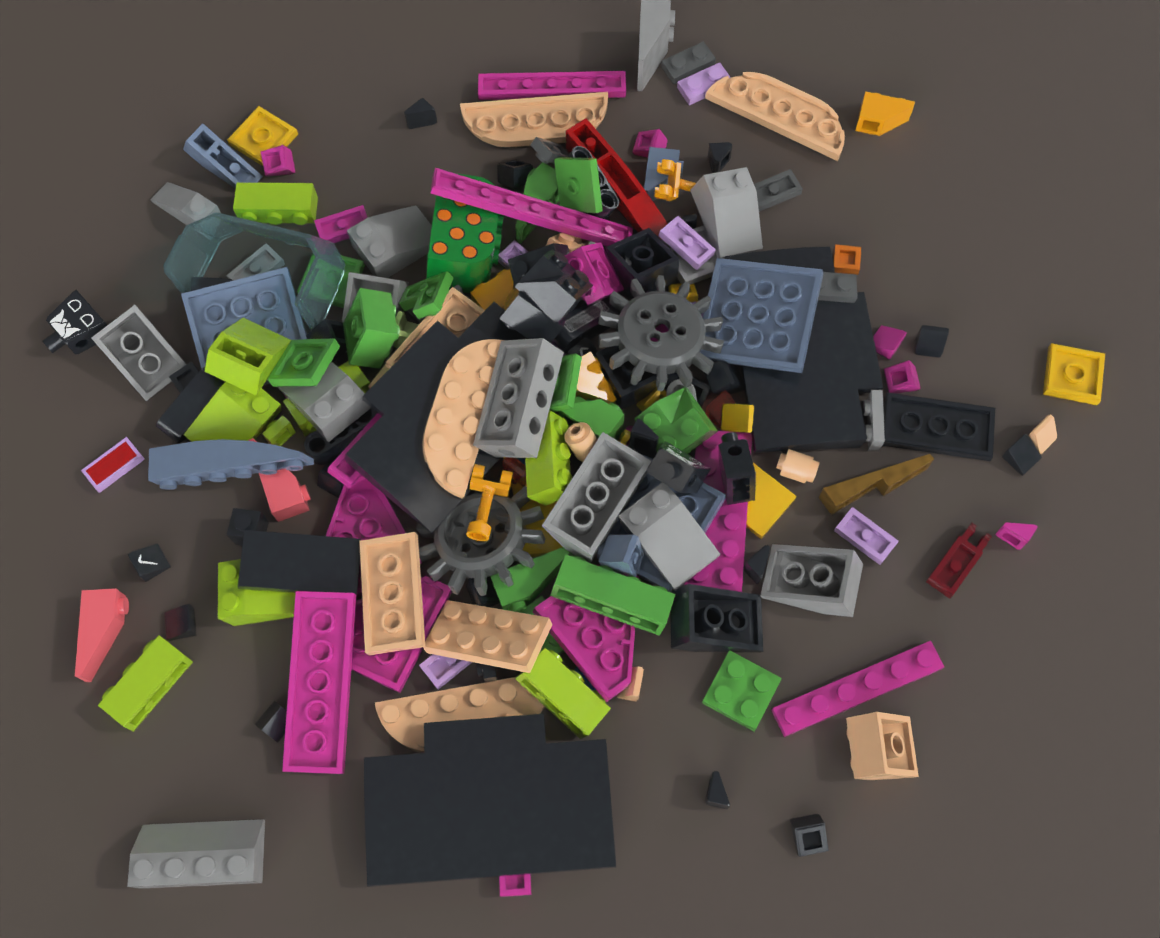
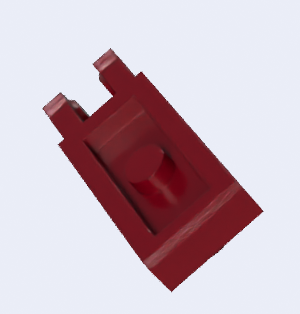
(957, 562)

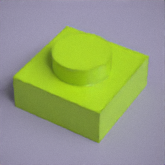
(278, 431)

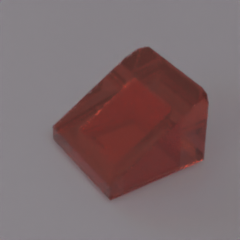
(714, 409)

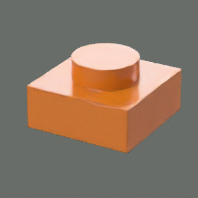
(846, 259)

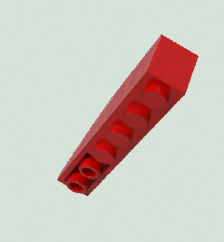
(632, 197)

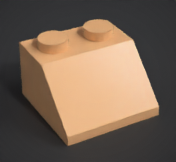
(881, 746)

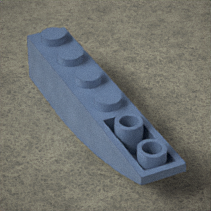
(218, 460)

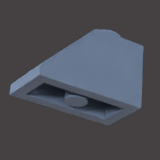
(654, 178)
(621, 554)

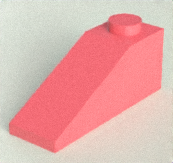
(285, 494)
(99, 625)

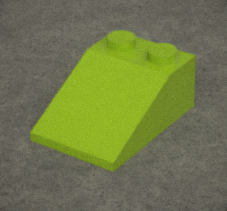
(234, 415)
(246, 605)

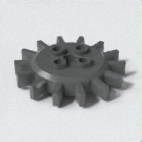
(672, 351)
(485, 557)

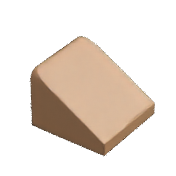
(1044, 434)
(633, 690)

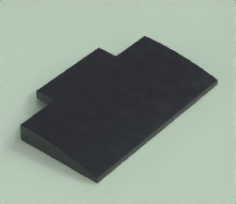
(841, 360)
(392, 448)
(487, 804)

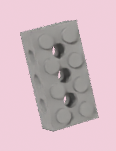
(518, 398)

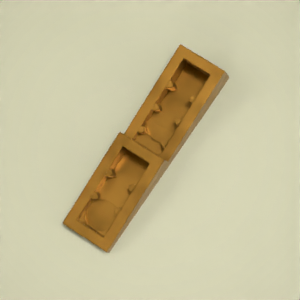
(885, 480)

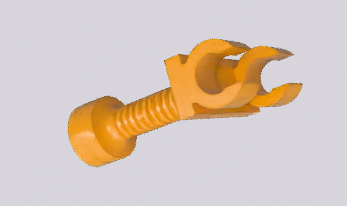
(671, 190)
(479, 529)

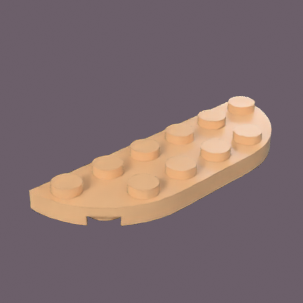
(781, 110)
(522, 120)
(457, 414)
(500, 698)

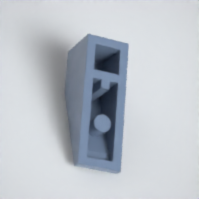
(219, 158)

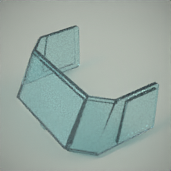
(201, 239)

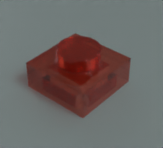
(518, 469)

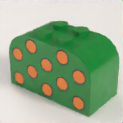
(464, 241)

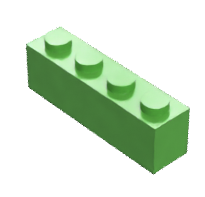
(613, 594)

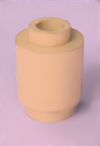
(580, 439)
(797, 466)

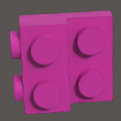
(598, 268)

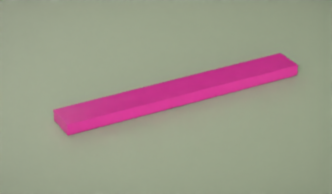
(527, 208)

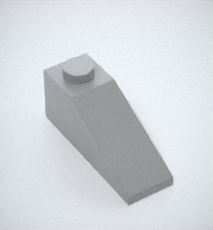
(183, 203)

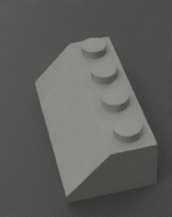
(596, 497)
(198, 854)

